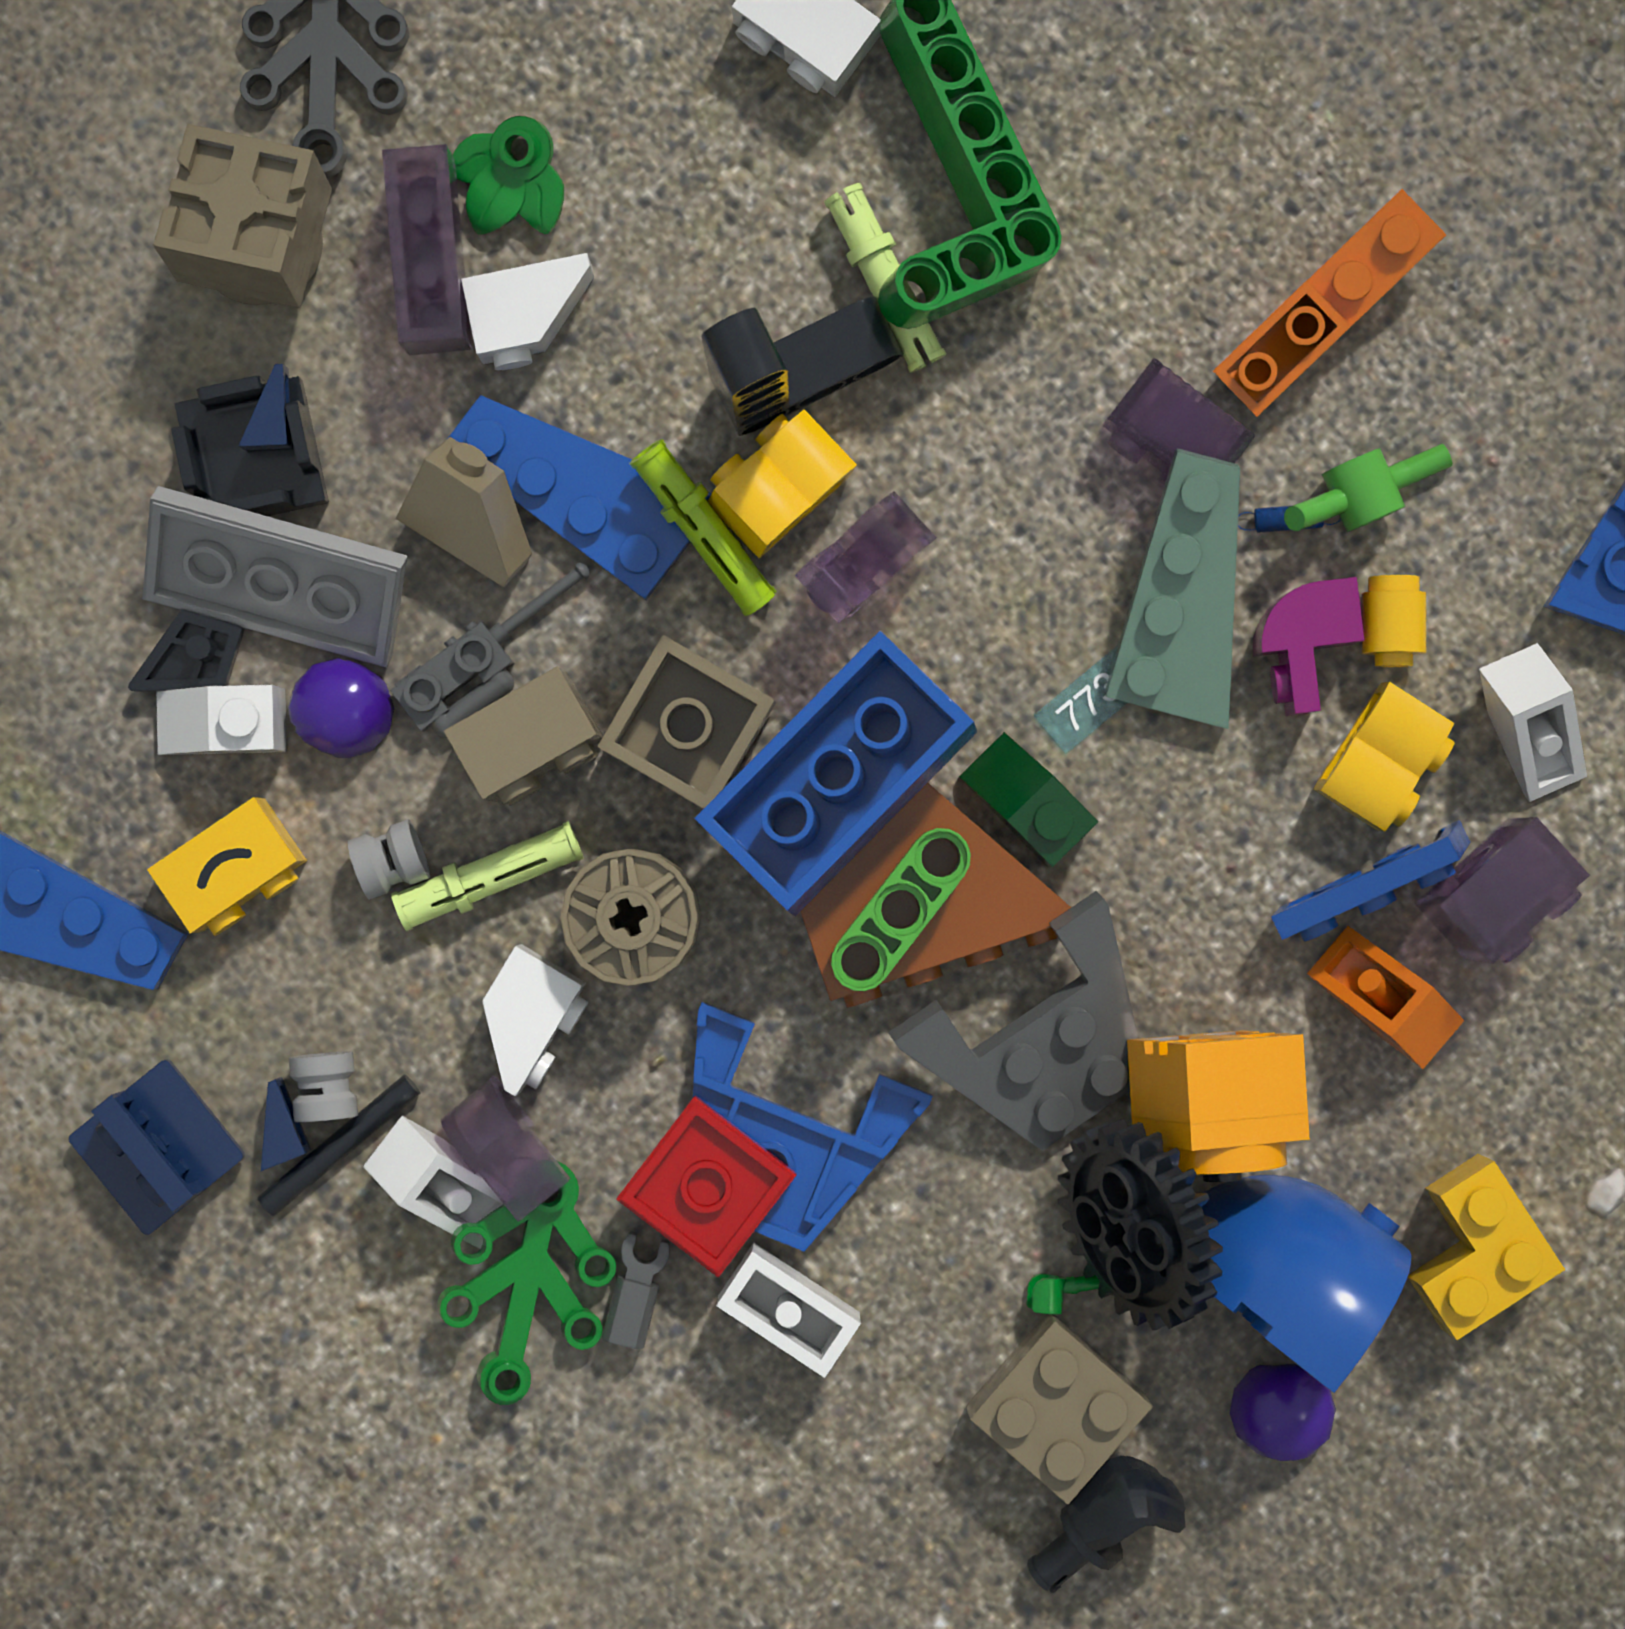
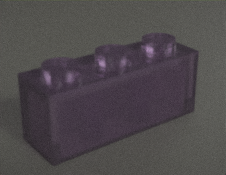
(426, 249)

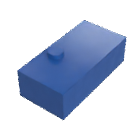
(837, 773)

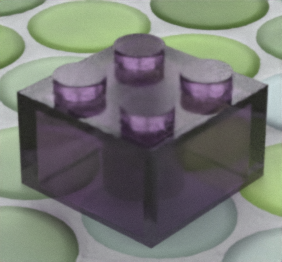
(1504, 891)

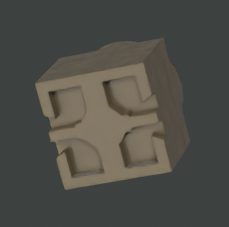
(244, 217)

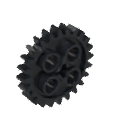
(1139, 1224)

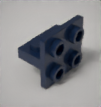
(156, 1146)

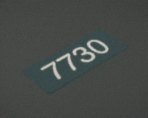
(1080, 706)

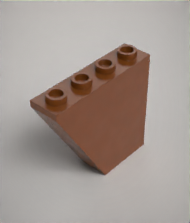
(987, 908)

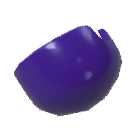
(341, 708)
(1282, 1412)

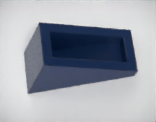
(269, 421)
(282, 1136)

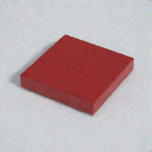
(706, 1186)

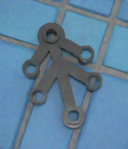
(323, 43)

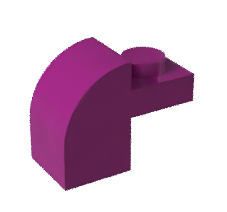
(1297, 624)

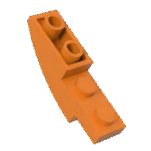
(1329, 302)

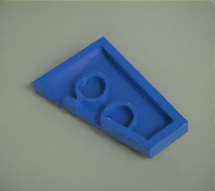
(1315, 912)

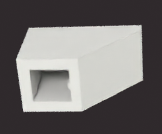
(816, 37)
(526, 1011)

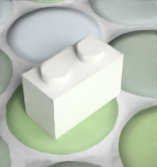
(789, 1309)

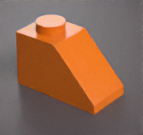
(1386, 996)

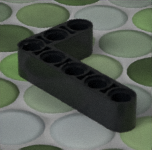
(772, 378)

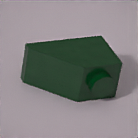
(1028, 800)

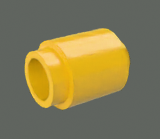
(1394, 620)

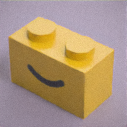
(228, 867)

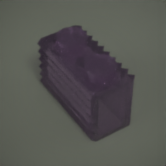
(1169, 414)

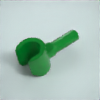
(1047, 1291)

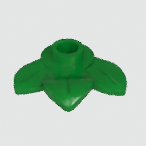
(509, 187)

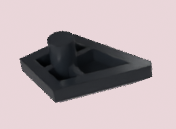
(190, 655)

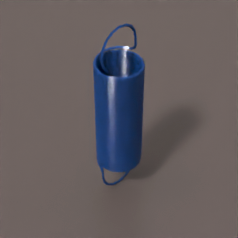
(1273, 520)

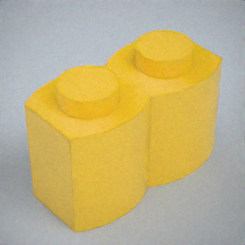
(779, 482)
(1385, 757)

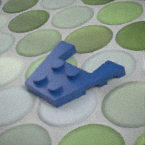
(826, 1159)

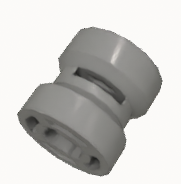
(377, 865)
(323, 1086)

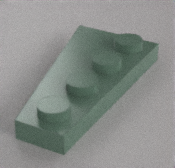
(1182, 608)

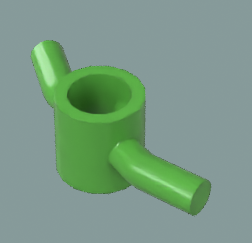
(1366, 489)

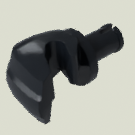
(1105, 1511)

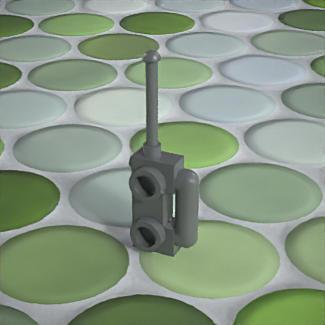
(463, 659)

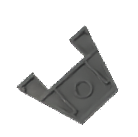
(1056, 1059)

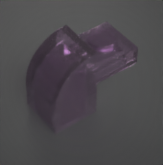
(865, 558)
(498, 1144)

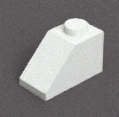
(523, 308)
(221, 720)
(1534, 721)
(431, 1179)

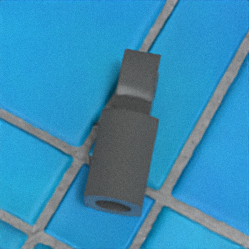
(634, 1296)

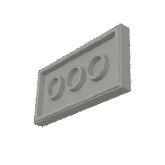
(273, 576)

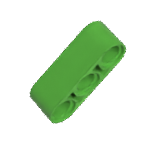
(930, 895)

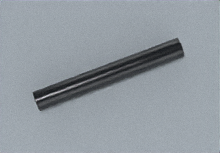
(338, 1145)

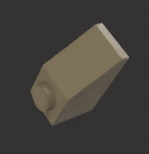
(467, 511)

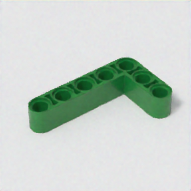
(967, 165)

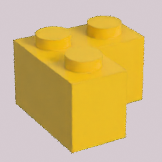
(1497, 1253)

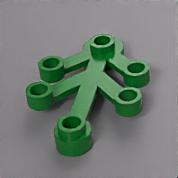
(527, 1271)

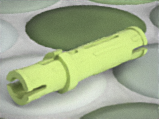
(873, 255)
(486, 876)

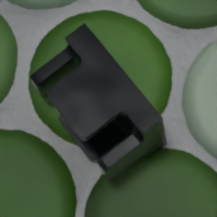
(250, 480)

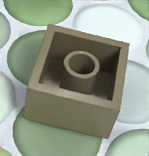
(686, 723)
(525, 738)
(1058, 1407)

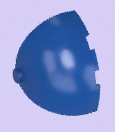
(1306, 1269)

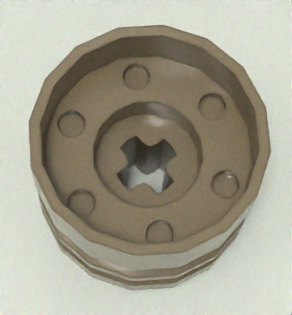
(665, 934)

